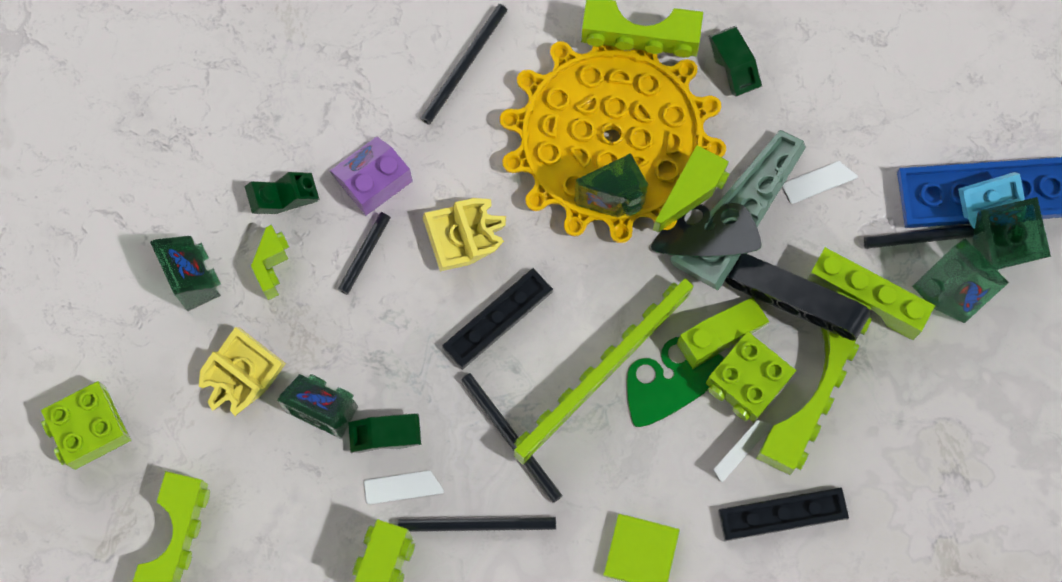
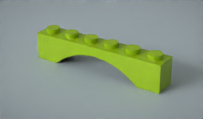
(789, 438)

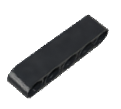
(798, 296)

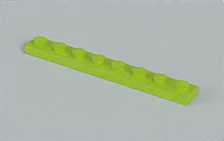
(593, 378)

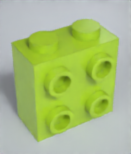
(749, 377)
(84, 426)
(385, 553)

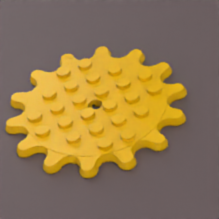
(599, 93)

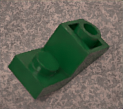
(739, 62)
(285, 194)
(384, 433)

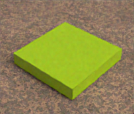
(641, 551)

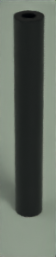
(364, 253)

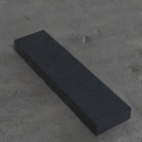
(497, 318)
(783, 514)

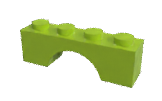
(674, 35)
(896, 306)
(183, 501)

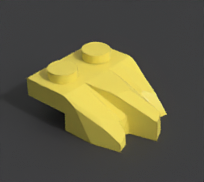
(463, 233)
(239, 371)

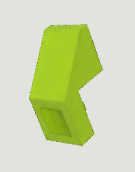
(269, 253)

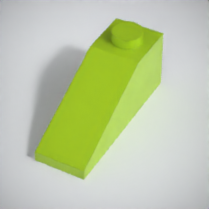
(694, 186)
(721, 332)

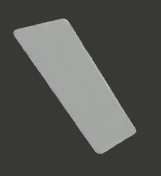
(818, 181)
(741, 449)
(401, 487)

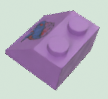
(372, 175)

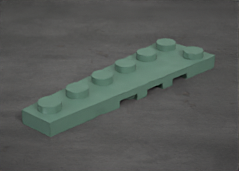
(756, 192)

